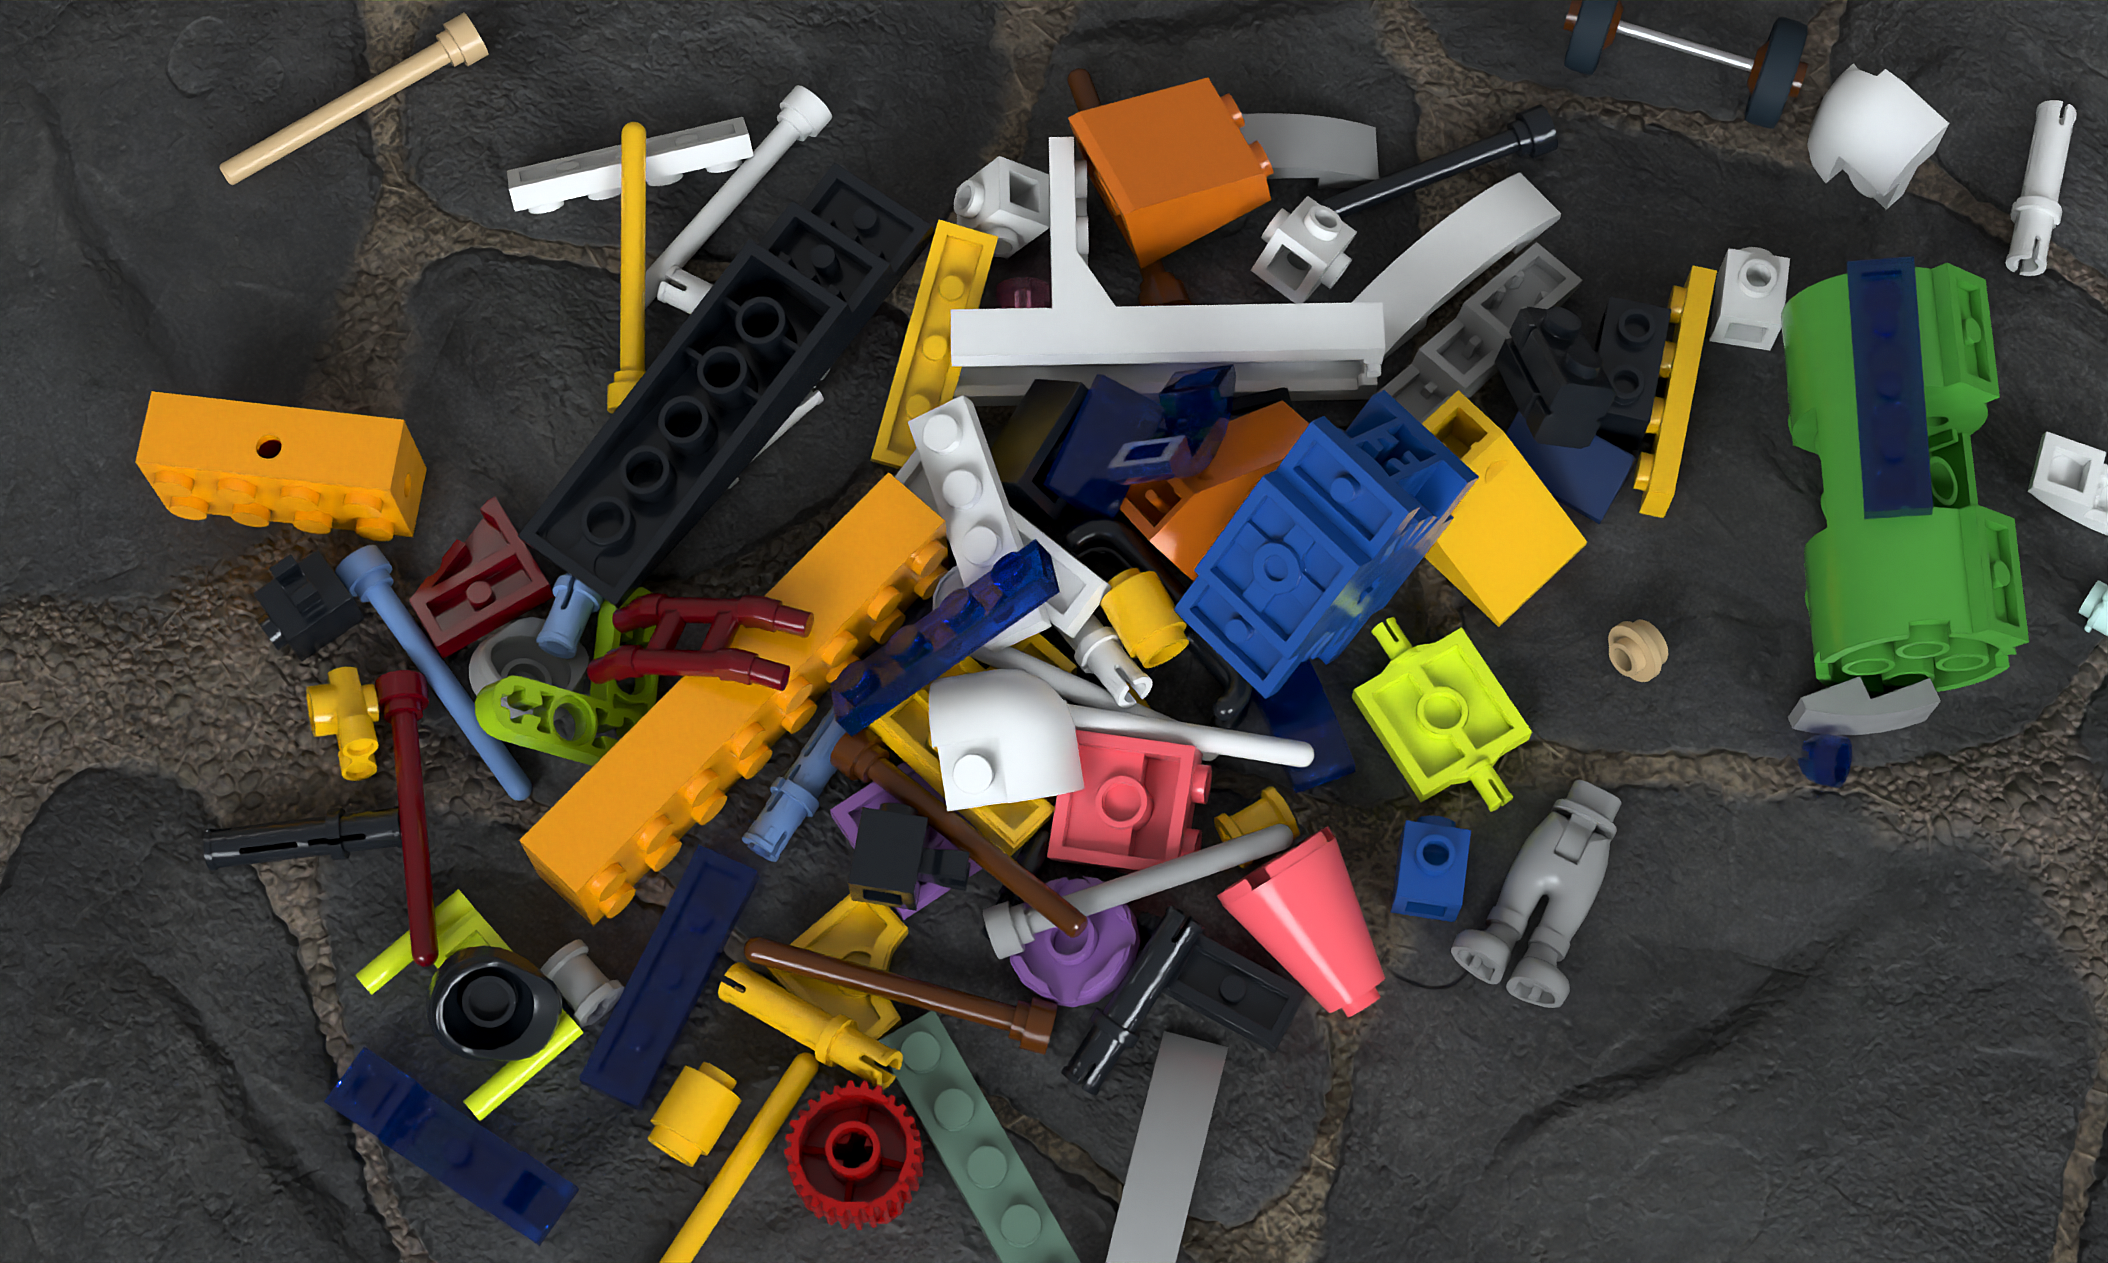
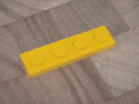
(924, 372)
(1659, 470)

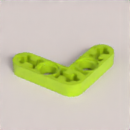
(598, 713)

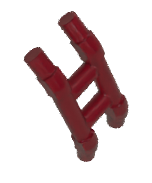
(715, 654)

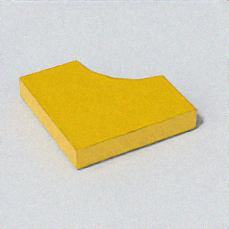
(857, 934)

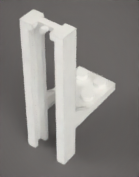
(1305, 347)

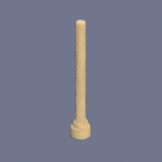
(455, 44)

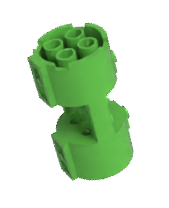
(1908, 591)

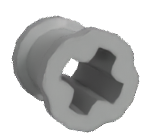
(582, 983)

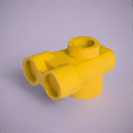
(349, 712)

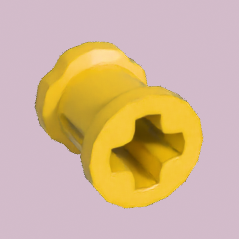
(1262, 814)

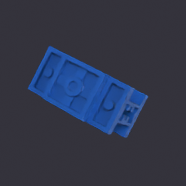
(1324, 542)

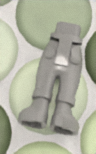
(1568, 864)

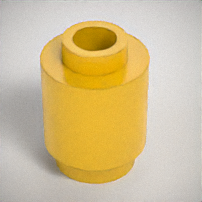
(1144, 617)
(694, 1113)

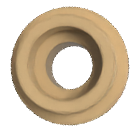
(1637, 649)

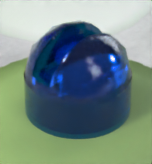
(1828, 759)

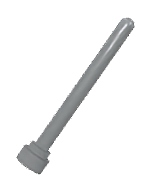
(1015, 925)

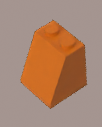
(1171, 165)

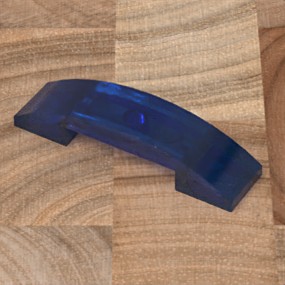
(1189, 436)
(451, 1147)

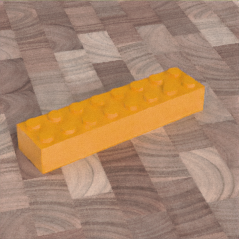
(715, 731)

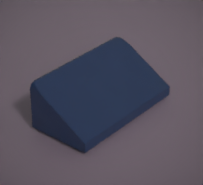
(1576, 477)

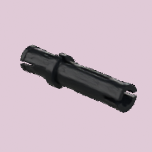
(301, 838)
(1132, 1000)

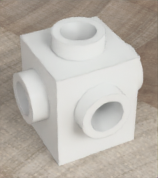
(1006, 203)
(1304, 250)

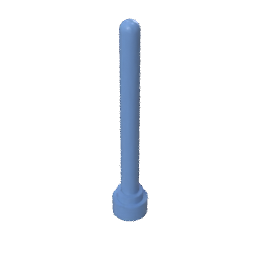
(368, 576)

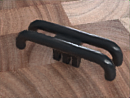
(1119, 545)

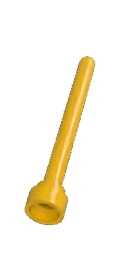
(632, 264)
(742, 1160)

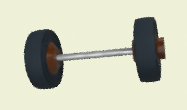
(1772, 75)

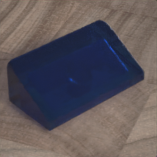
(1103, 424)

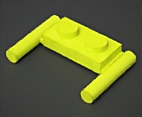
(458, 928)

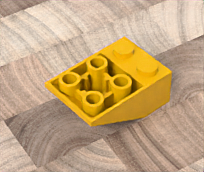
(1507, 527)

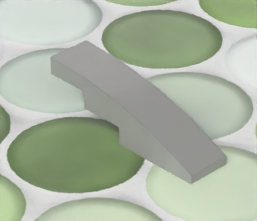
(1466, 349)

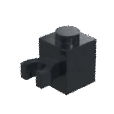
(305, 605)
(895, 858)

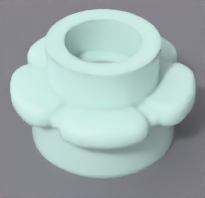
(2096, 608)

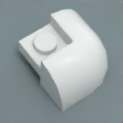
(1873, 133)
(1002, 738)

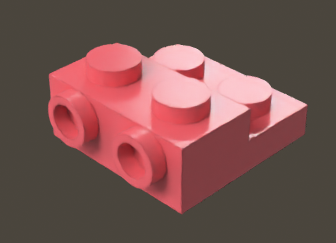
(1132, 805)

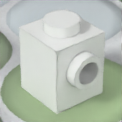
(1749, 298)

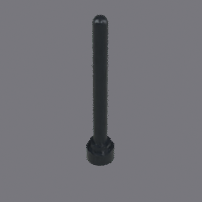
(1528, 134)

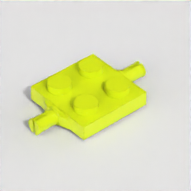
(1441, 714)

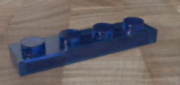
(1889, 388)
(943, 637)
(669, 978)

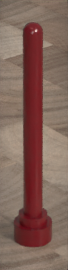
(402, 699)

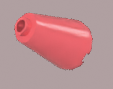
(1311, 922)

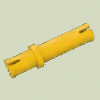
(832, 1038)

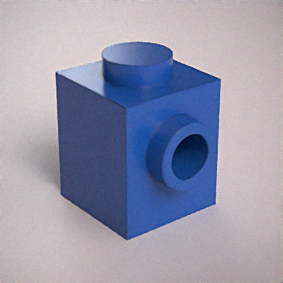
(1431, 869)

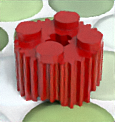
(831, 1127)

